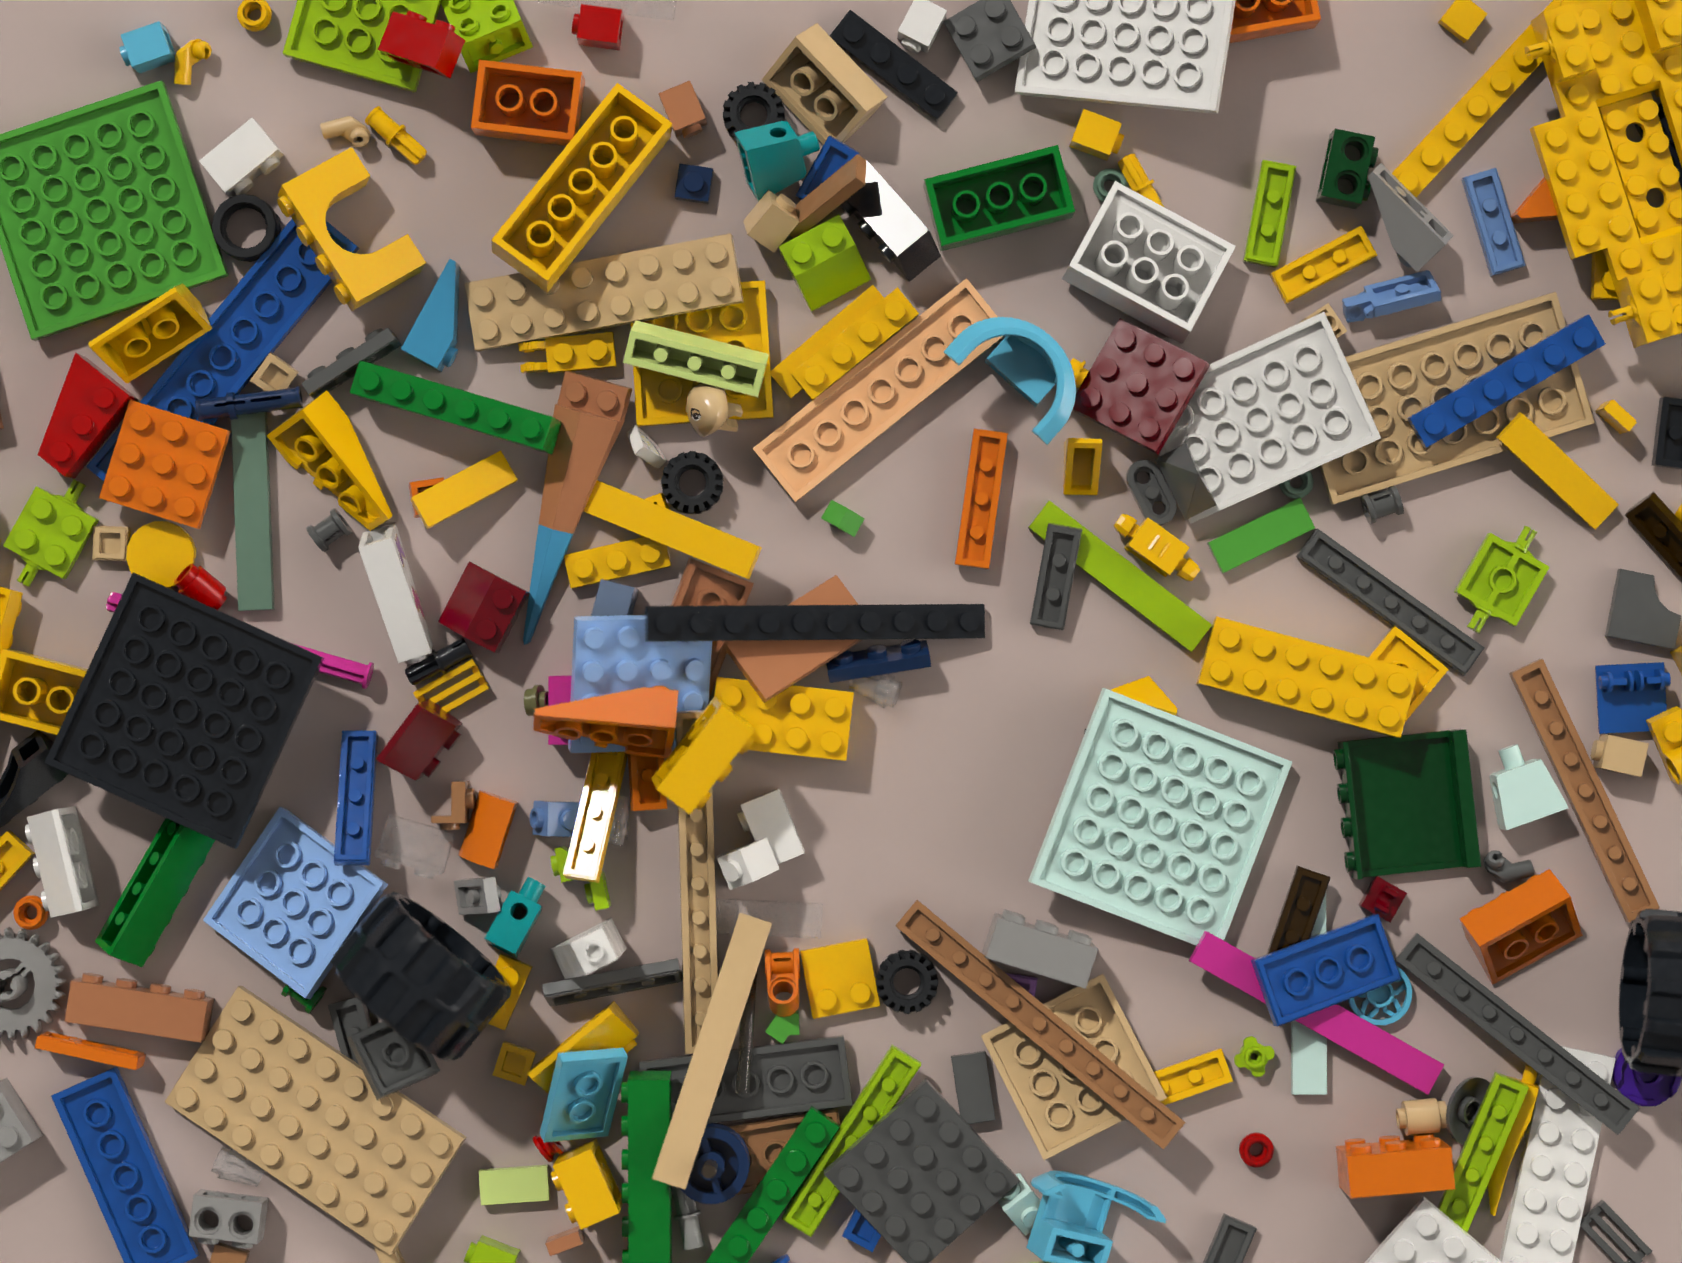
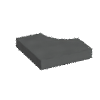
(1639, 614)

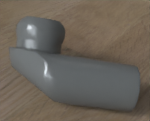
(1505, 870)

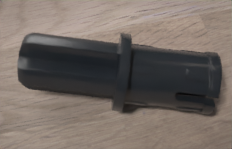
(438, 661)

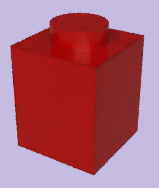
(598, 27)

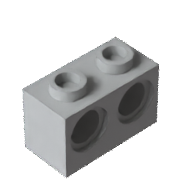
(228, 1208)

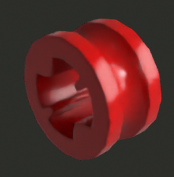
(548, 1149)

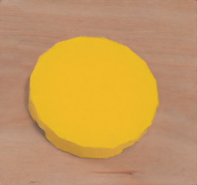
(160, 552)

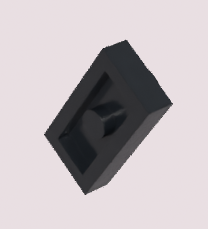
(1668, 434)

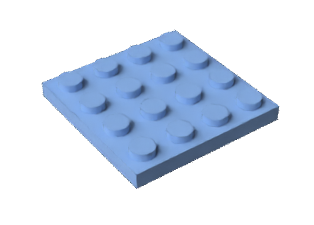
(615, 658)
(293, 903)

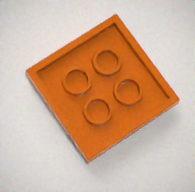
(164, 464)

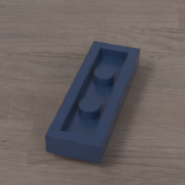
(879, 660)

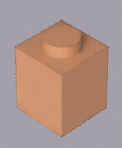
(683, 110)

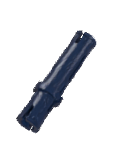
(250, 403)

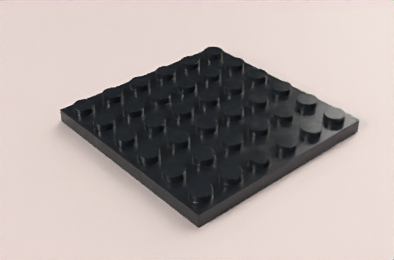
(184, 710)

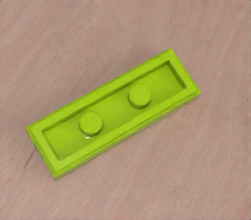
(1269, 213)

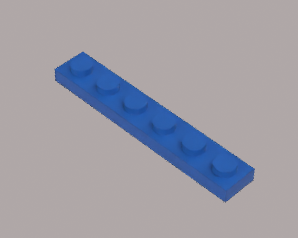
(1506, 381)

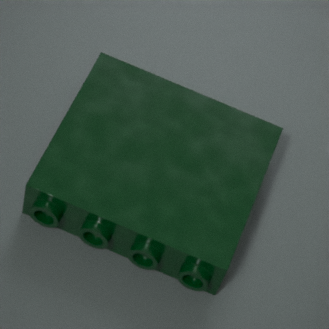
(1407, 803)

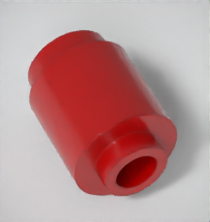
(201, 586)

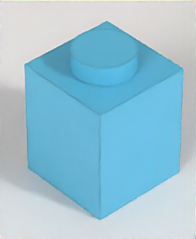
(147, 47)

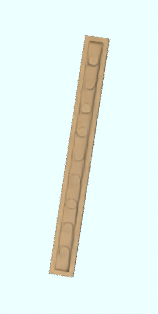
(696, 905)

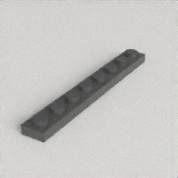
(1517, 1034)

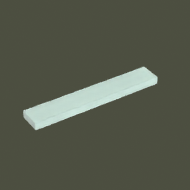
(1307, 1046)

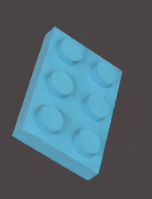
(583, 1094)

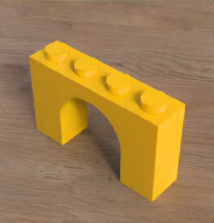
(355, 276)

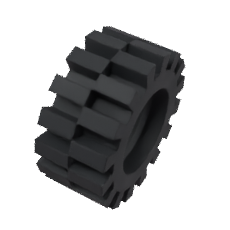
(749, 94)
(686, 462)
(926, 990)

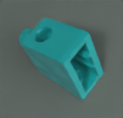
(774, 156)
(509, 933)

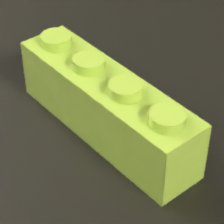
(695, 358)

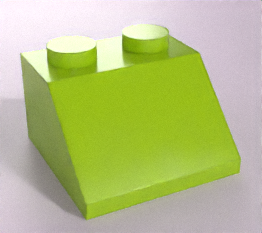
(824, 263)

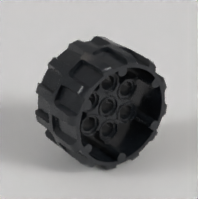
(421, 977)
(1652, 994)

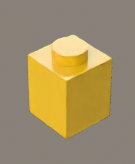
(1097, 135)

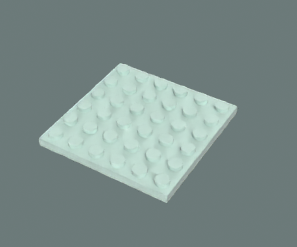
(1159, 820)

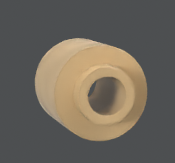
(1421, 1116)

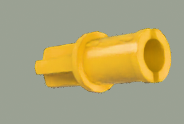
(395, 135)
(1137, 178)

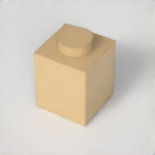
(771, 220)
(1619, 755)

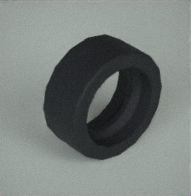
(222, 216)

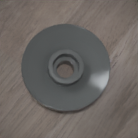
(1464, 1107)

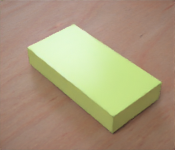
(514, 1184)

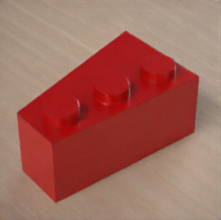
(83, 417)

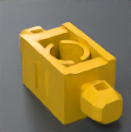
(1156, 547)

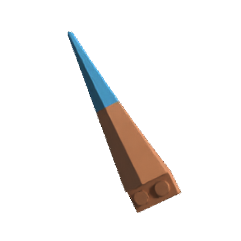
(591, 420)

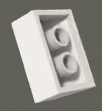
(61, 861)

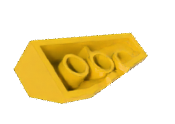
(329, 450)

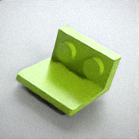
(489, 29)

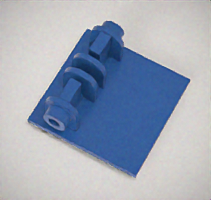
(1630, 695)

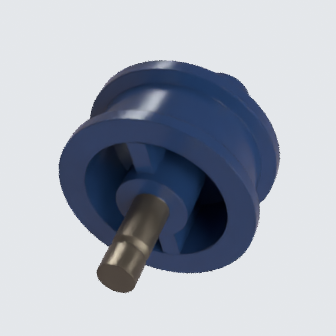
(719, 1166)

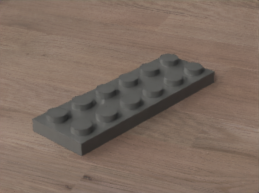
(782, 1079)

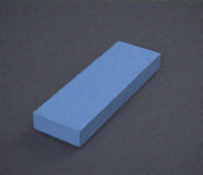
(1493, 222)

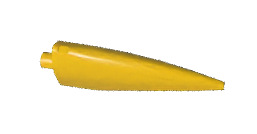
(1519, 1127)

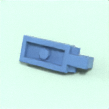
(1392, 296)

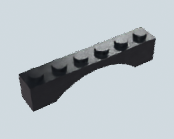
(27, 776)

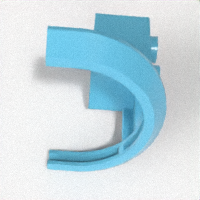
(1027, 362)
(1074, 1216)

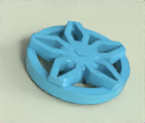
(1381, 998)

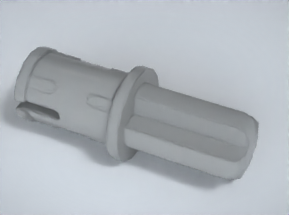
(688, 1220)

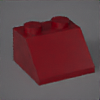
(483, 607)
(420, 741)

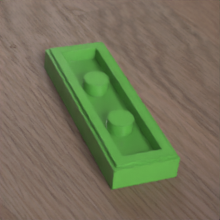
(1261, 535)

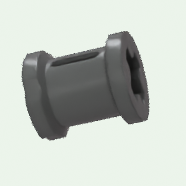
(1382, 504)
(329, 530)

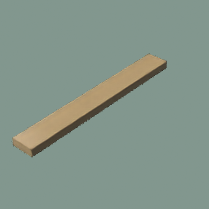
(712, 1051)

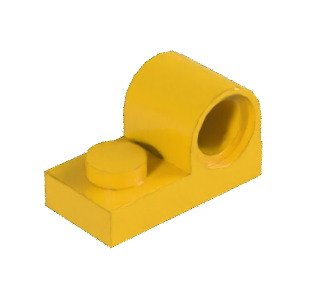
(1667, 735)

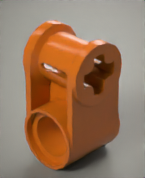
(783, 975)

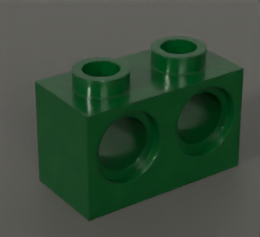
(1338, 166)

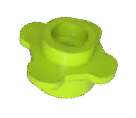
(1250, 1047)

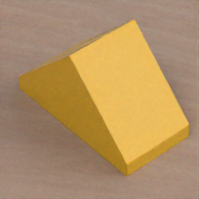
(1081, 466)

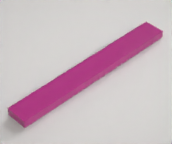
(1332, 1022)

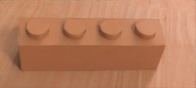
(138, 1008)

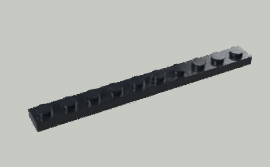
(814, 622)

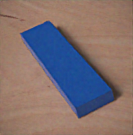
(355, 798)

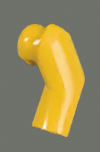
(187, 57)

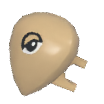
(709, 410)

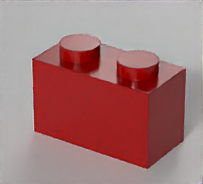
(421, 43)

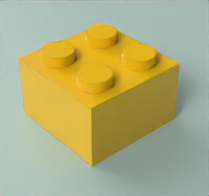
(587, 1184)

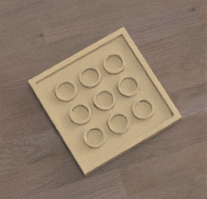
(1049, 1097)

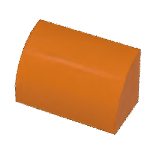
(488, 829)

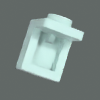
(1021, 1205)

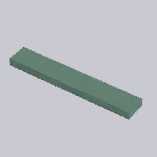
(252, 512)

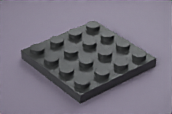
(921, 1175)

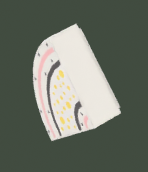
(645, 447)

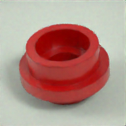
(1260, 1159)

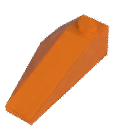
(633, 718)

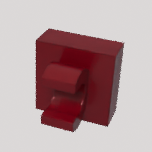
(1382, 898)

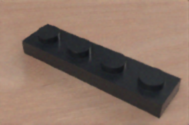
(893, 65)

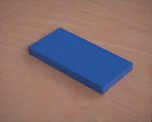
(1325, 970)

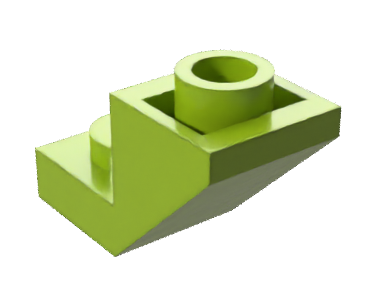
(595, 892)

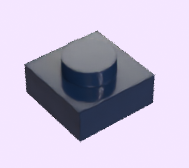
(694, 183)

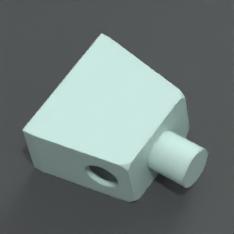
(1523, 790)

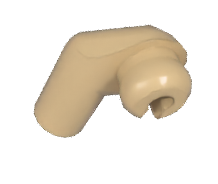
(347, 127)

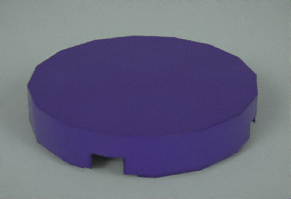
(1643, 1088)

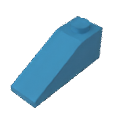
(436, 328)

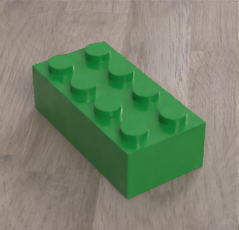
(999, 198)

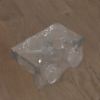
(414, 846)

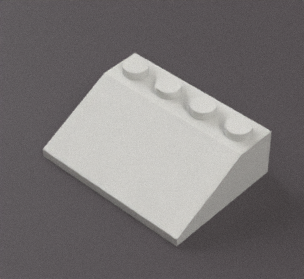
(1148, 262)

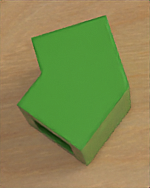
(842, 518)
(782, 1027)

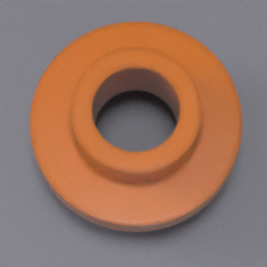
(23, 919)

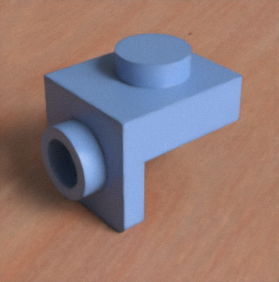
(553, 818)

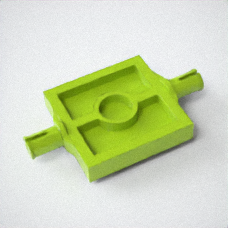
(51, 532)
(1501, 579)

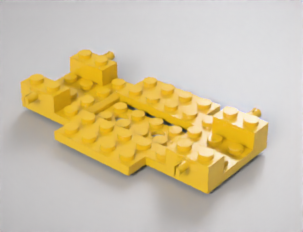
(1602, 73)

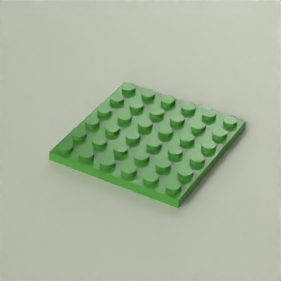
(102, 211)

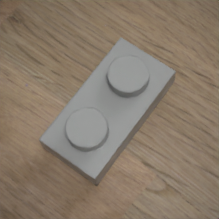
(477, 895)

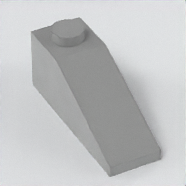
(1410, 225)

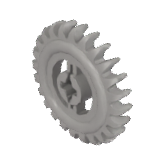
(46, 980)

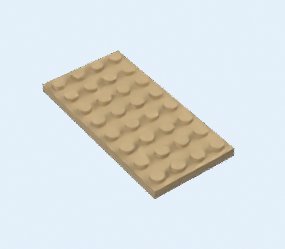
(1426, 367)
(314, 1120)

